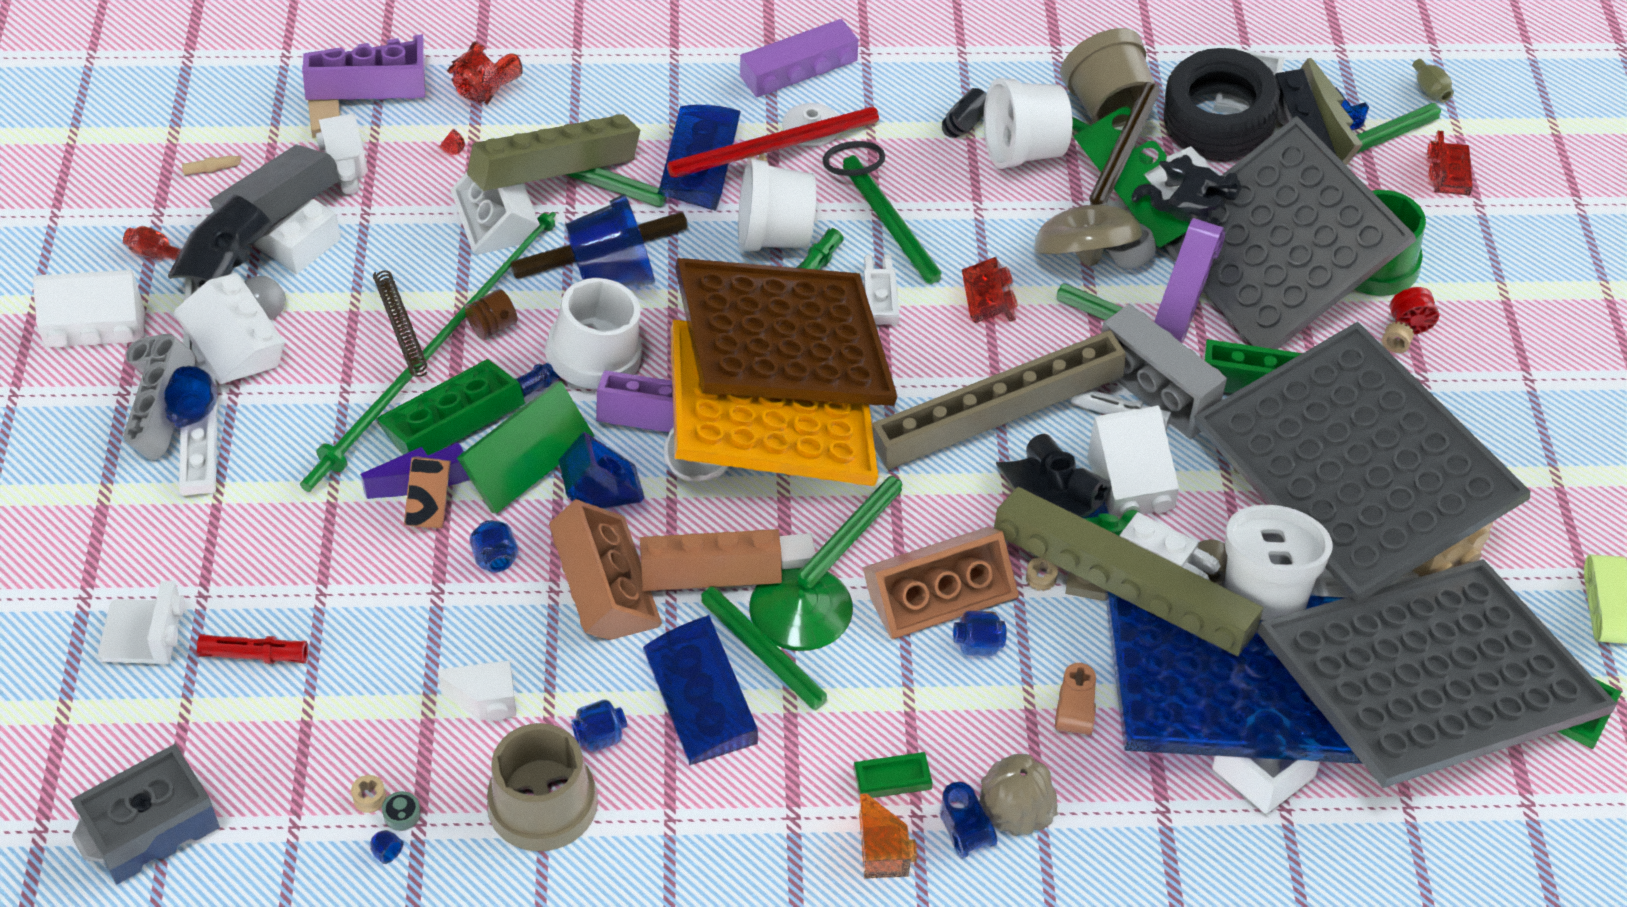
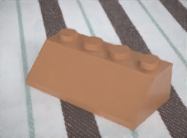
(710, 560)
(603, 571)
(941, 581)

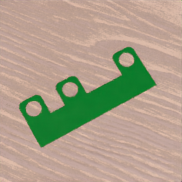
(1098, 143)

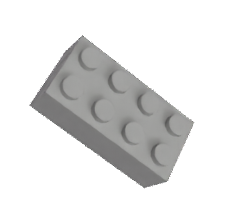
(1164, 370)

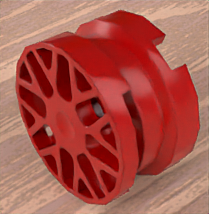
(1415, 309)

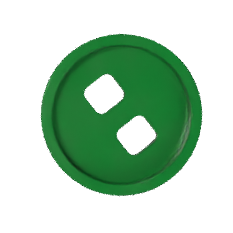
(1405, 267)

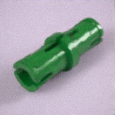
(821, 253)

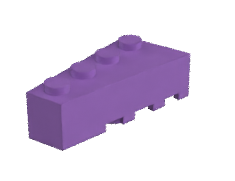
(366, 71)

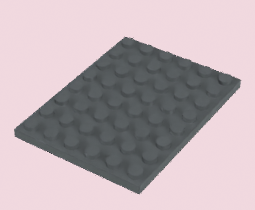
(1363, 456)
(1435, 671)

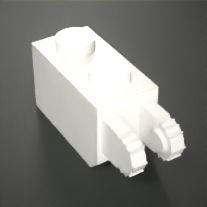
(343, 142)
(1170, 545)

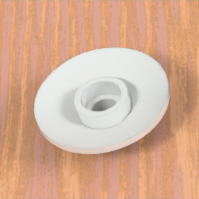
(806, 114)

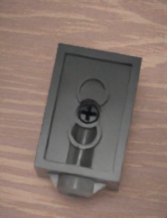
(142, 814)

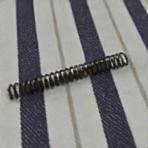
(395, 306)

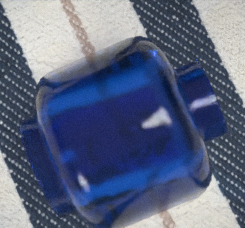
(493, 546)
(980, 633)
(598, 725)

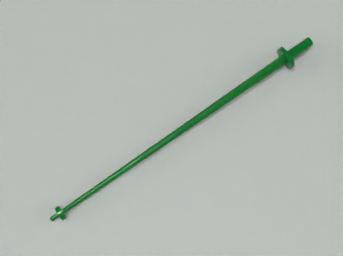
(333, 456)

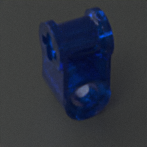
(969, 825)

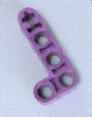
(1190, 272)

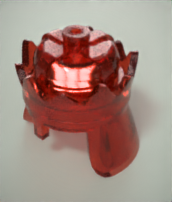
(479, 77)

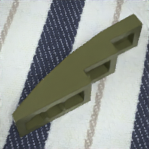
(1334, 116)

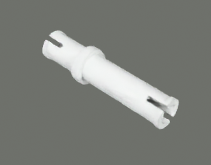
(1110, 404)

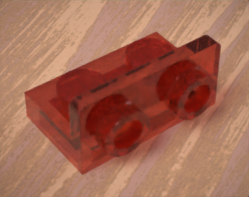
(1449, 166)
(989, 290)

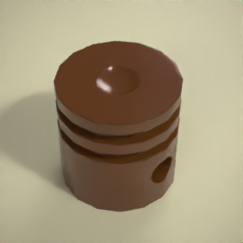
(491, 313)

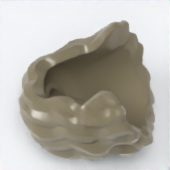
(1016, 800)

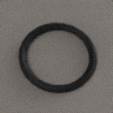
(854, 172)

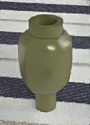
(1433, 81)

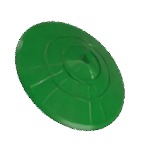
(801, 616)

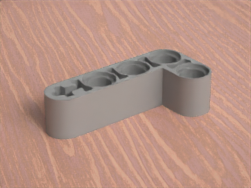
(157, 359)

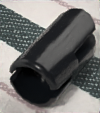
(964, 114)

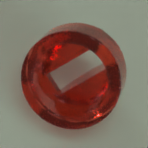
(453, 143)

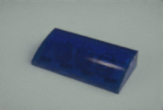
(698, 131)
(701, 691)

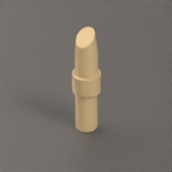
(210, 164)

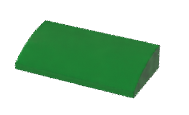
(452, 409)

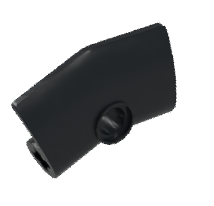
(220, 241)
(1055, 478)

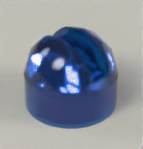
(386, 846)

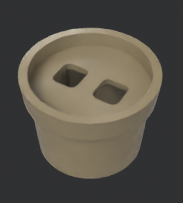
(1107, 73)
(531, 760)

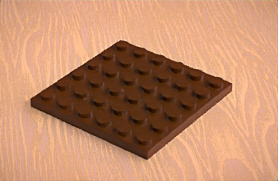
(783, 333)

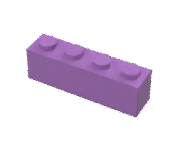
(798, 57)
(635, 401)

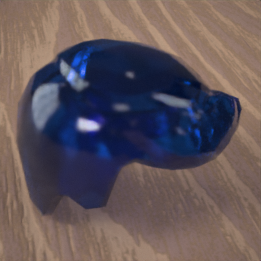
(189, 396)

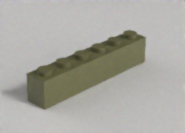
(552, 152)

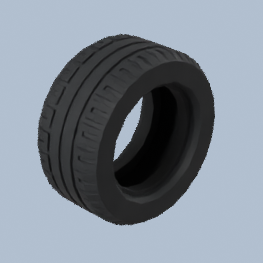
(1225, 72)

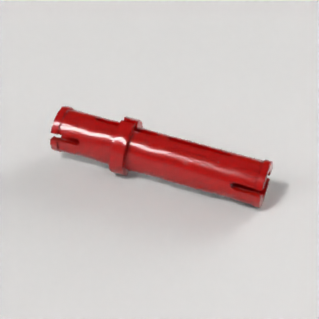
(265, 649)

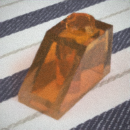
(884, 841)

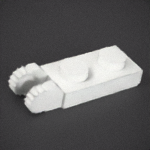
(881, 290)

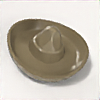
(1087, 232)

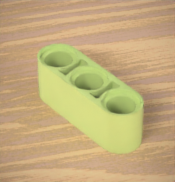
(1607, 597)

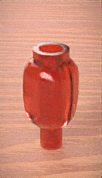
(149, 243)

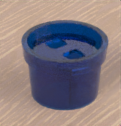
(610, 245)

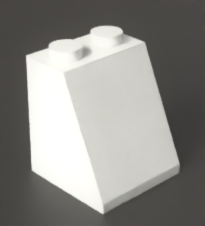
(1135, 459)

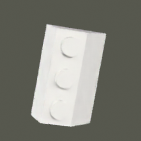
(495, 216)
(88, 308)
(230, 329)

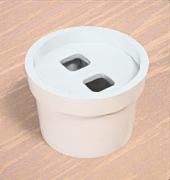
(1026, 122)
(775, 207)
(614, 343)
(1275, 557)

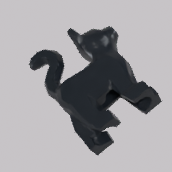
(1194, 191)

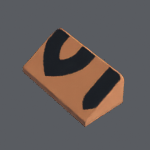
(427, 492)

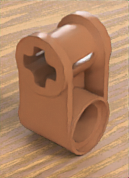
(1076, 700)

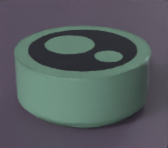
(401, 810)

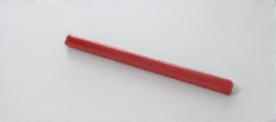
(772, 142)

